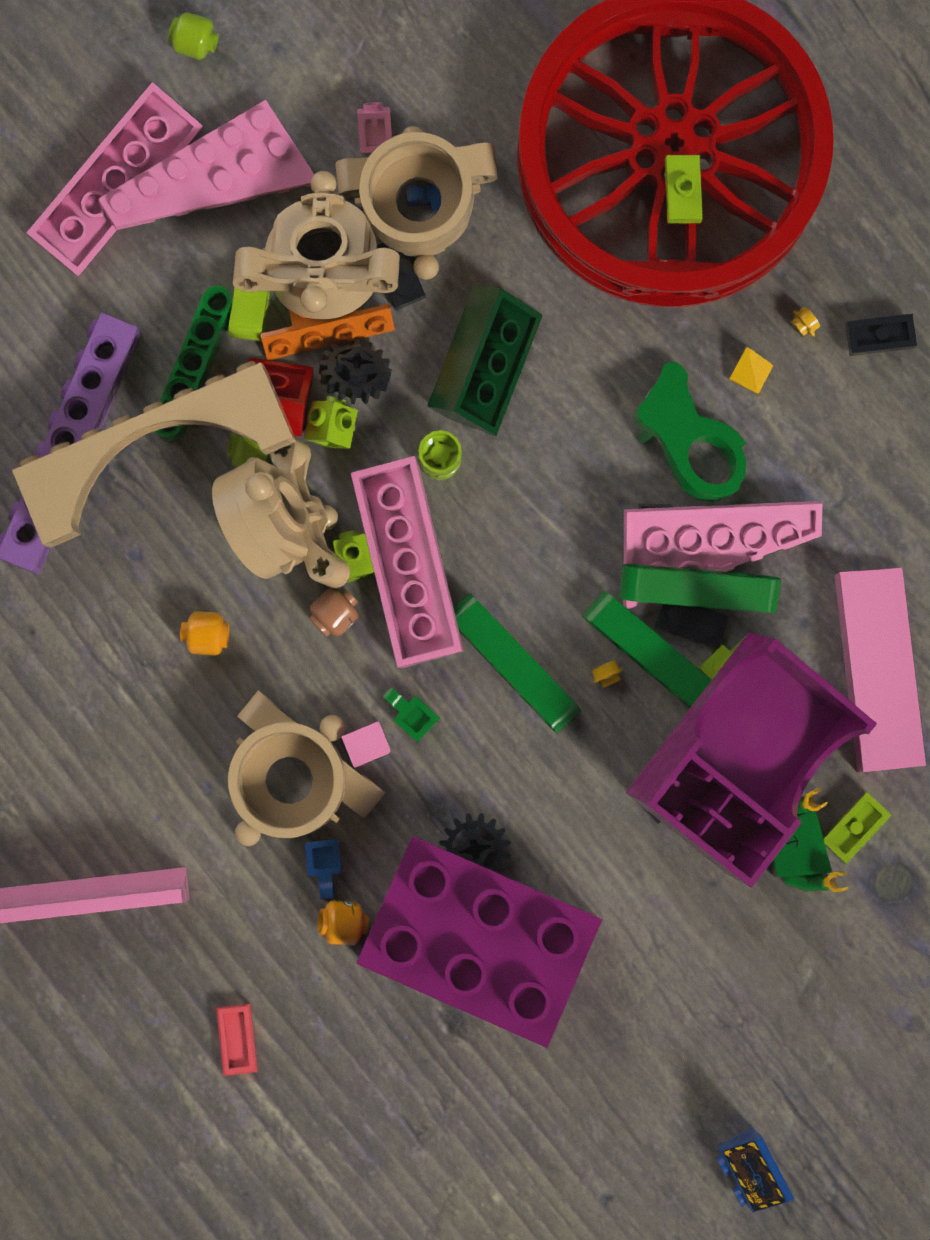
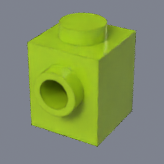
(355, 551)

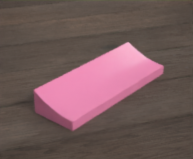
(74, 222)
(407, 562)
(880, 667)
(93, 895)

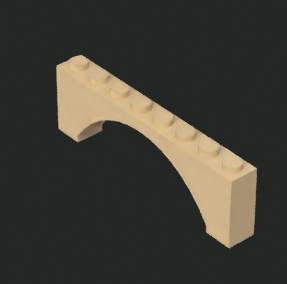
(60, 482)

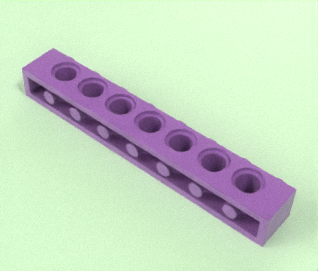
(101, 332)

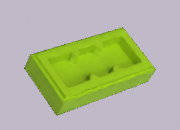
(683, 189)

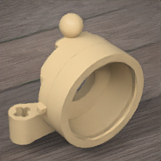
(421, 158)
(319, 287)
(275, 519)
(281, 737)

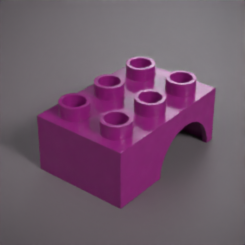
(745, 755)
(479, 941)

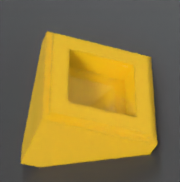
(751, 371)

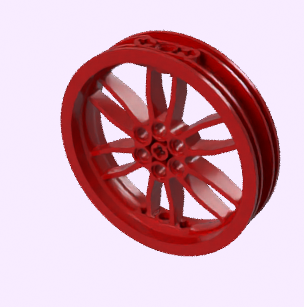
(674, 281)

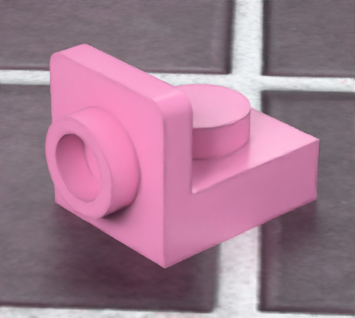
(373, 126)

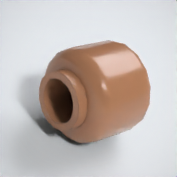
(333, 611)

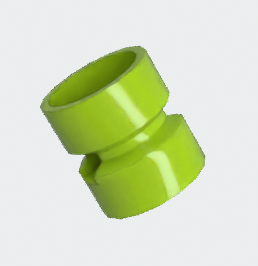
(440, 455)

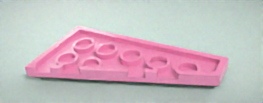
(222, 168)
(716, 534)

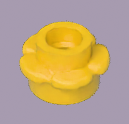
(805, 322)
(607, 673)

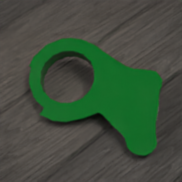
(672, 418)

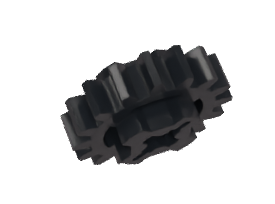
(355, 371)
(472, 834)

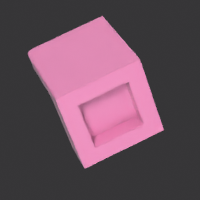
(366, 744)

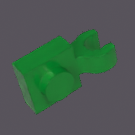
(413, 717)

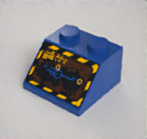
(754, 1171)

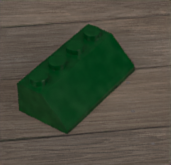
(485, 359)

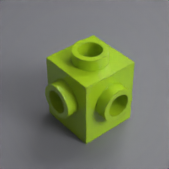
(331, 423)

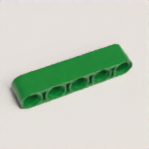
(198, 348)
(699, 588)
(646, 648)
(514, 664)

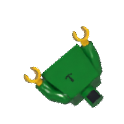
(804, 857)

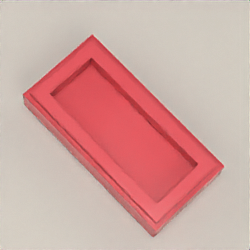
(236, 1039)

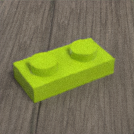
(855, 827)

